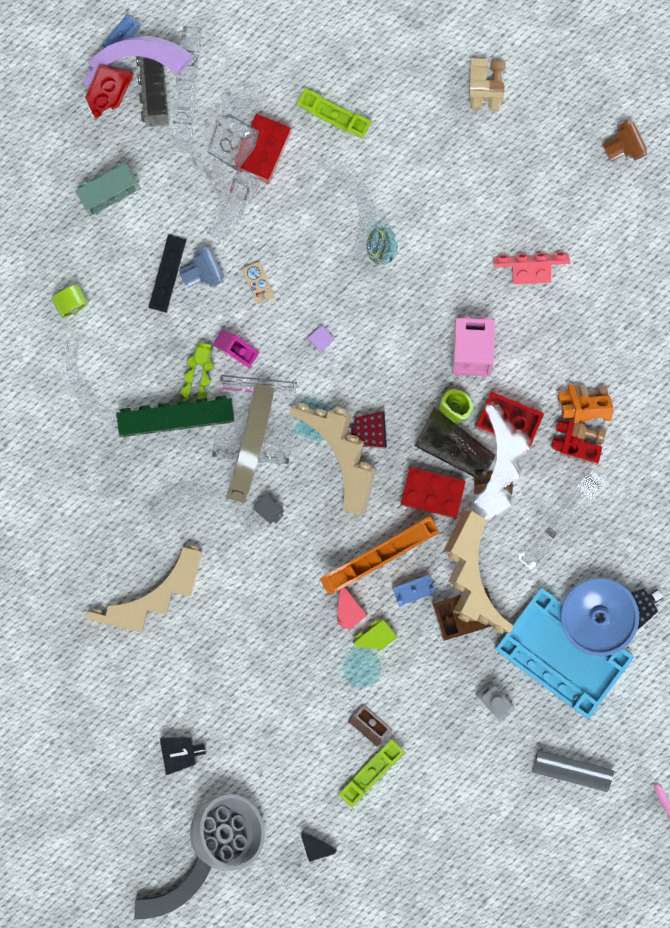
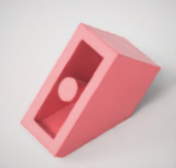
(348, 610)

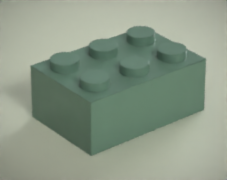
(107, 189)

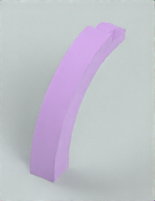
(155, 48)

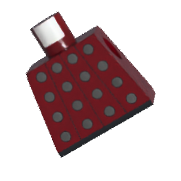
(370, 429)

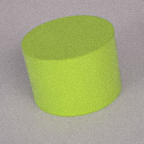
(69, 300)

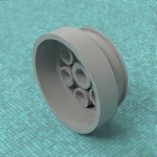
(248, 833)

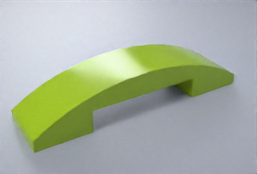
(333, 114)
(371, 773)

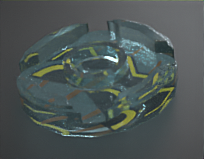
(381, 245)
(364, 662)

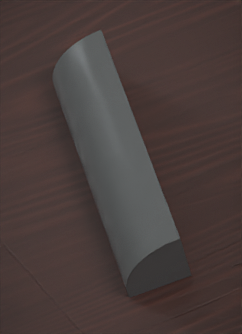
(573, 771)

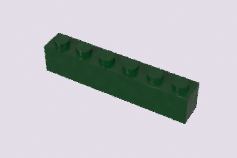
(174, 417)

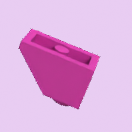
(235, 348)

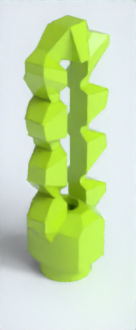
(201, 357)

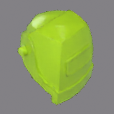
(450, 410)

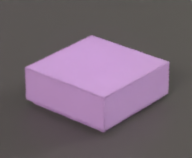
(321, 338)

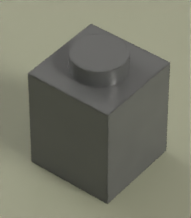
(269, 510)

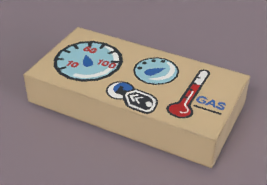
(258, 282)

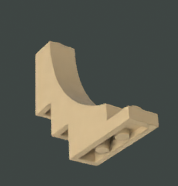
(134, 614)

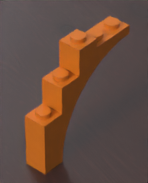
(379, 555)

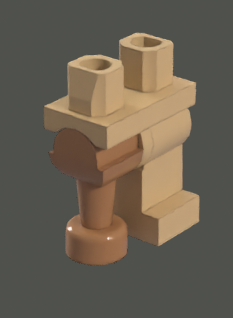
(486, 90)

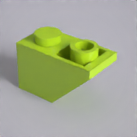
(377, 637)

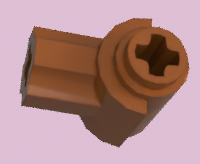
(627, 143)

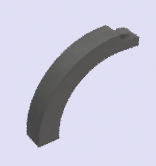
(160, 905)

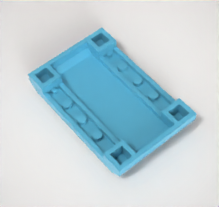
(548, 657)

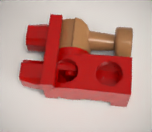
(574, 444)

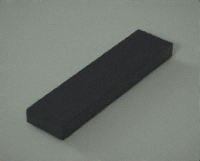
(167, 274)

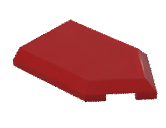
(107, 88)

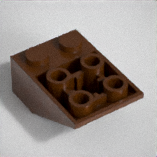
(449, 623)

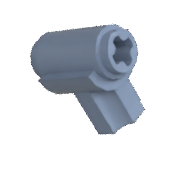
(203, 270)

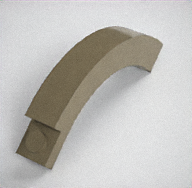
(251, 443)

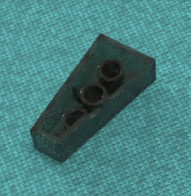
(153, 92)
(454, 446)

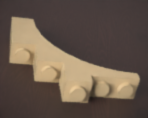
(333, 428)
(464, 550)

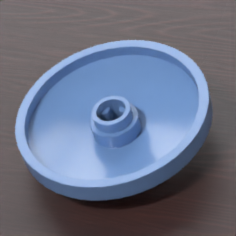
(595, 635)

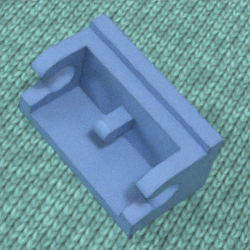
(125, 29)
(413, 590)

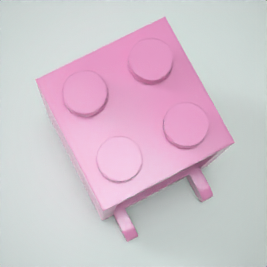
(473, 346)

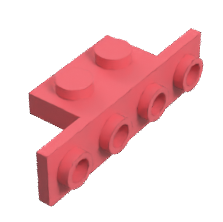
(531, 268)

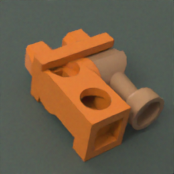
(585, 403)

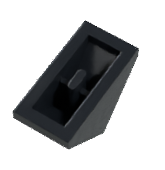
(315, 847)

